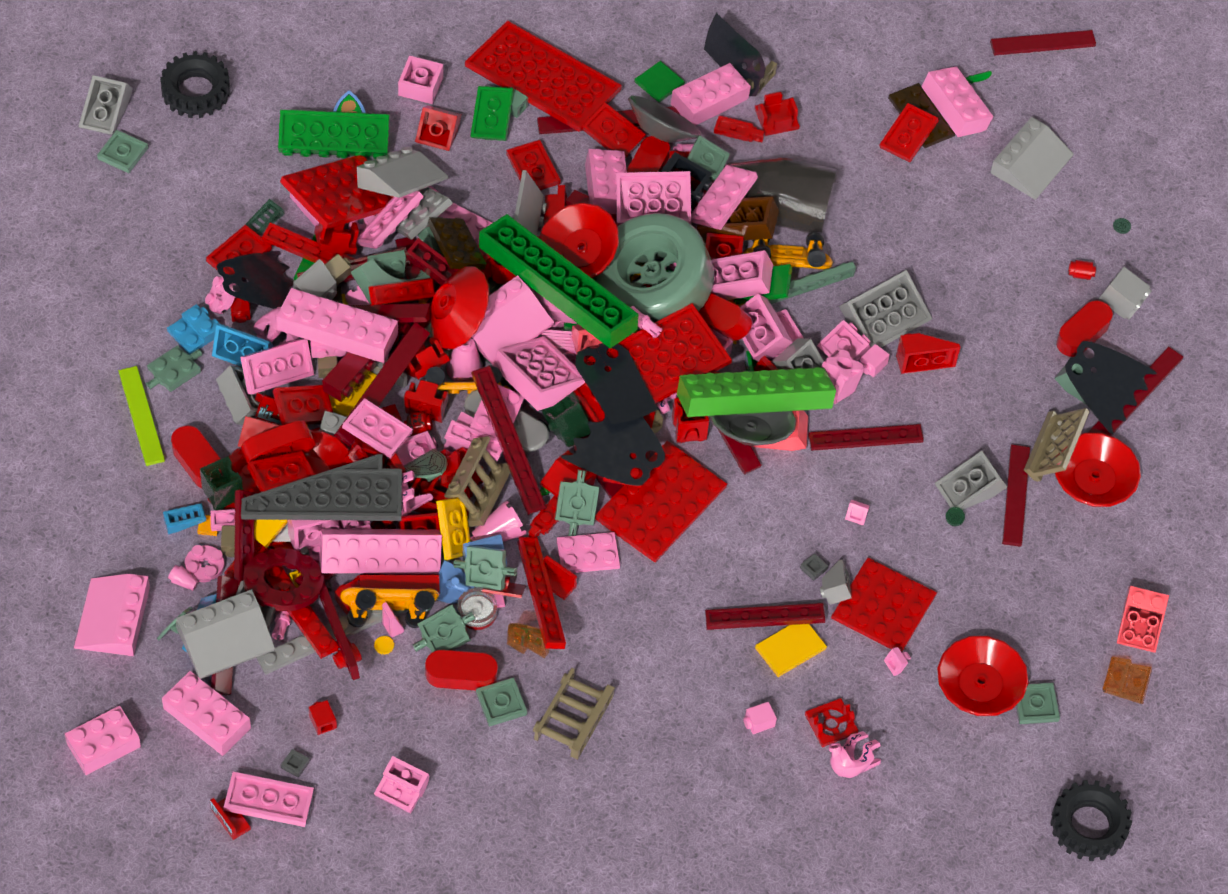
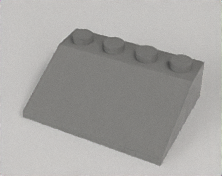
(1031, 159)
(399, 173)
(530, 205)
(887, 310)
(225, 634)

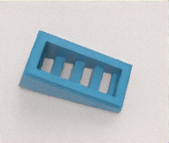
(175, 514)

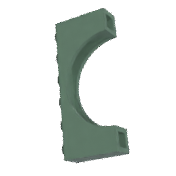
(372, 275)

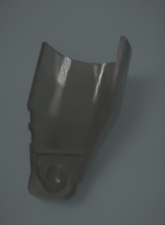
(797, 187)

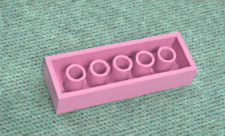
(337, 325)
(380, 551)

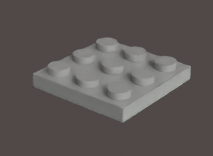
(430, 206)

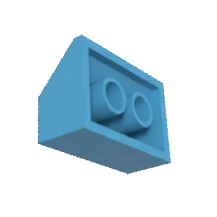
(233, 344)

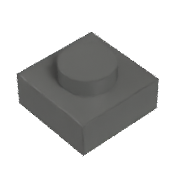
(814, 567)
(295, 763)

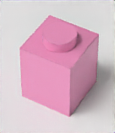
(874, 360)
(759, 718)

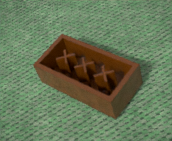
(752, 219)

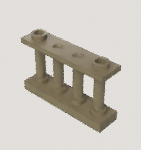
(492, 483)
(585, 728)

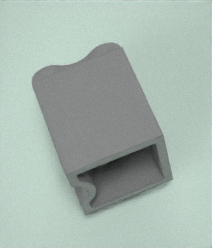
(1125, 293)

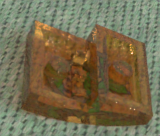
(526, 637)
(1118, 677)

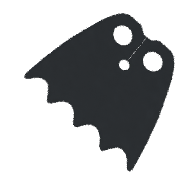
(265, 278)
(1111, 385)
(609, 448)

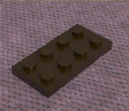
(917, 97)
(456, 243)

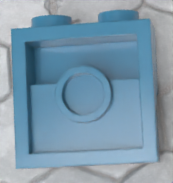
(193, 329)

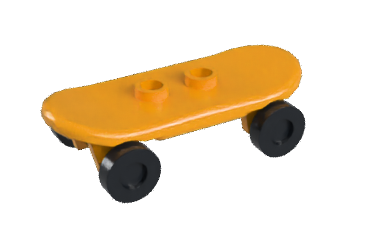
(796, 256)
(437, 376)
(365, 599)

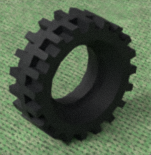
(189, 67)
(1098, 798)

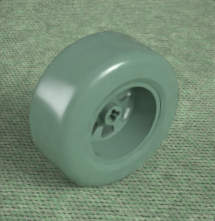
(654, 238)

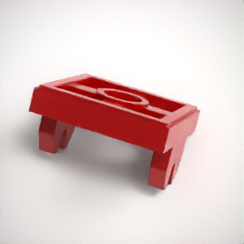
(838, 705)

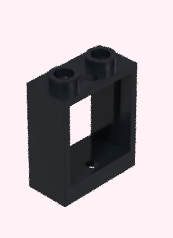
(696, 171)

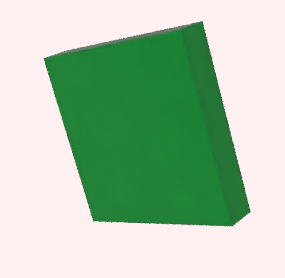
(659, 81)

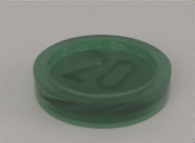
(1122, 225)
(955, 516)

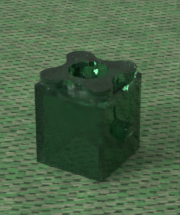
(567, 420)
(220, 488)

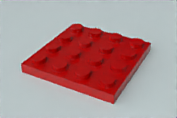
(884, 605)

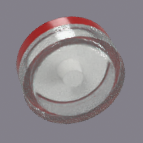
(481, 604)

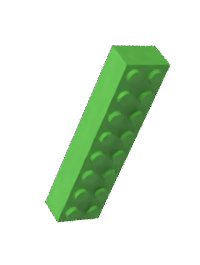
(755, 392)

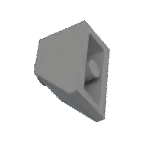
(836, 584)

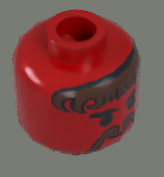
(419, 422)

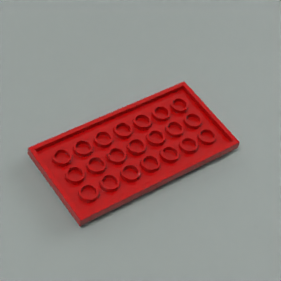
(543, 74)
(680, 349)

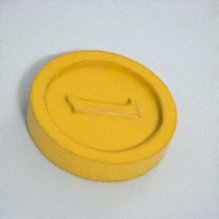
(384, 645)

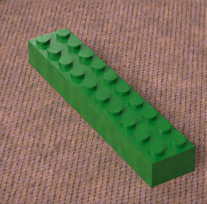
(558, 281)

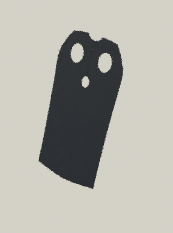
(728, 47)
(621, 390)

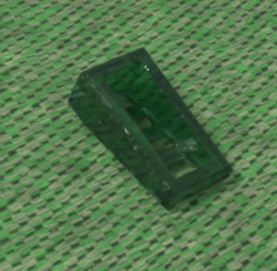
(278, 213)

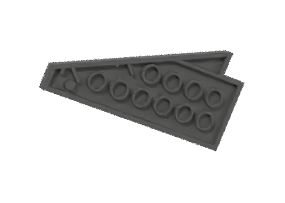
(344, 493)

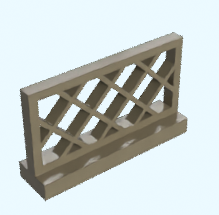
(1050, 437)

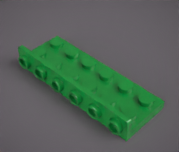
(333, 134)

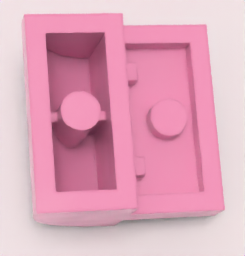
(402, 784)

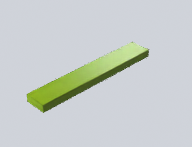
(141, 416)

